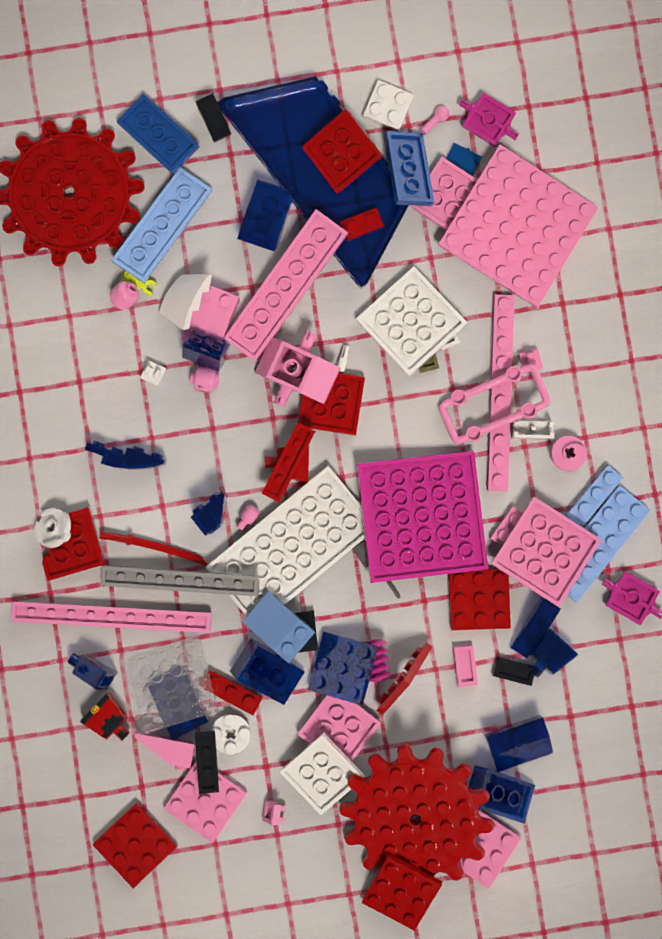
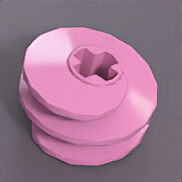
(578, 451)

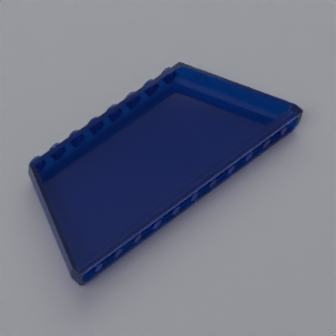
(276, 126)

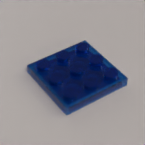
(343, 668)

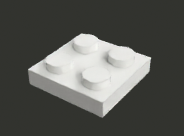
(388, 106)

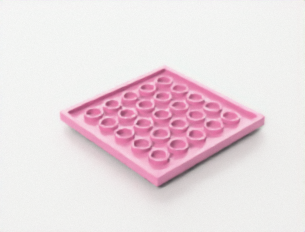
(517, 226)

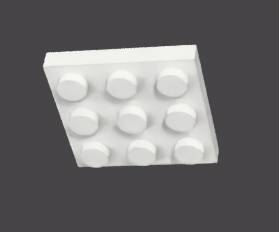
(320, 773)

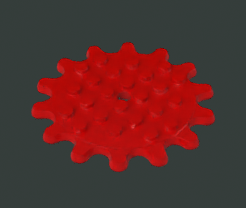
(62, 163)
(420, 788)

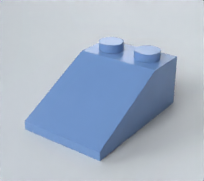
(278, 627)

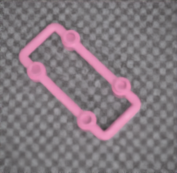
(528, 410)

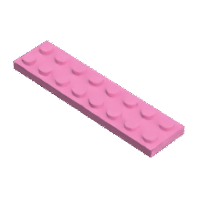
(286, 285)

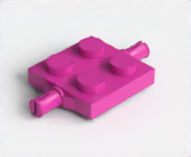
(489, 119)
(632, 598)

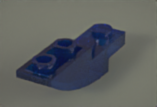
(132, 460)

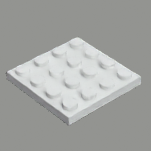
(411, 321)

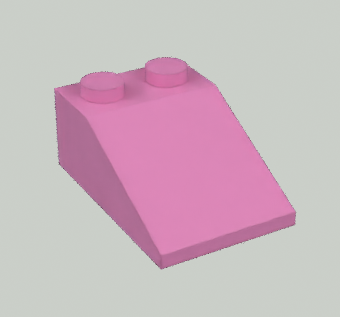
(214, 313)

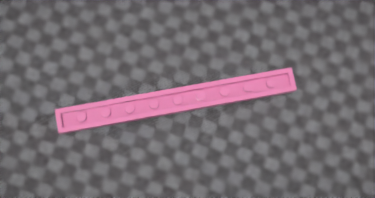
(500, 395)
(111, 617)

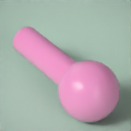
(440, 114)

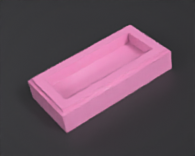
(465, 665)

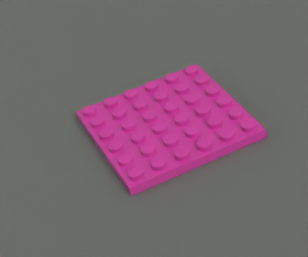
(422, 516)

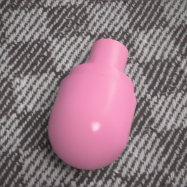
(248, 516)

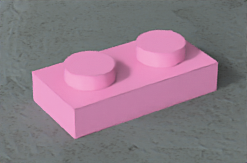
(506, 526)

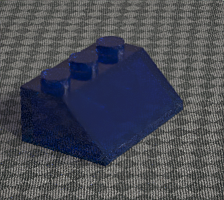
(519, 743)

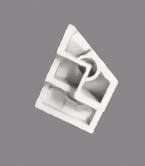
(184, 298)

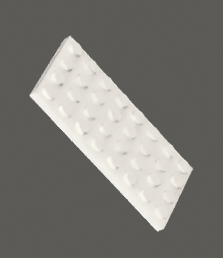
(296, 540)

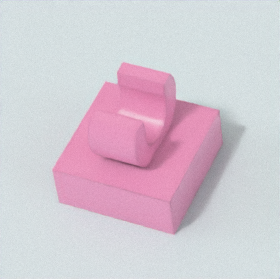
(531, 357)
(272, 813)

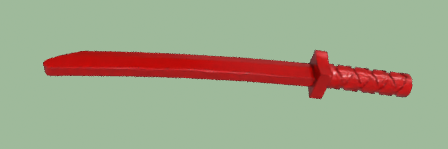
(152, 545)

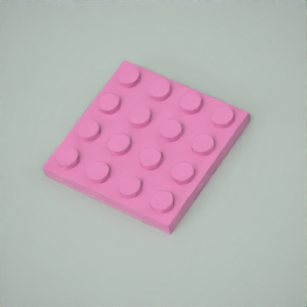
(546, 551)

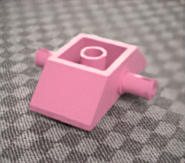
(313, 374)

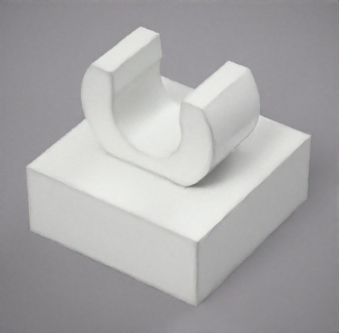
(153, 373)

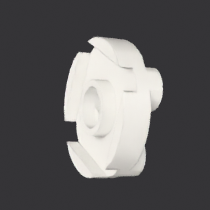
(61, 530)
(242, 728)

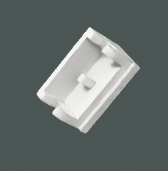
(533, 429)

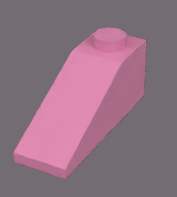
(175, 752)

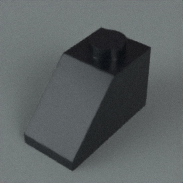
(213, 117)

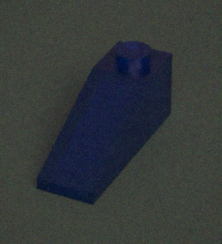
(535, 627)

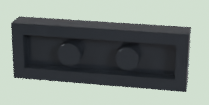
(207, 762)

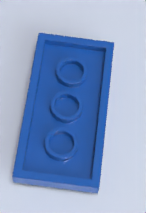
(158, 134)
(409, 168)

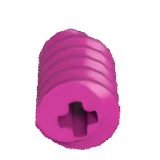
(379, 667)

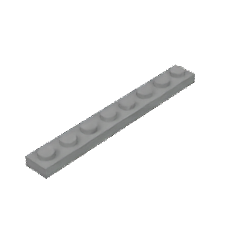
(180, 580)

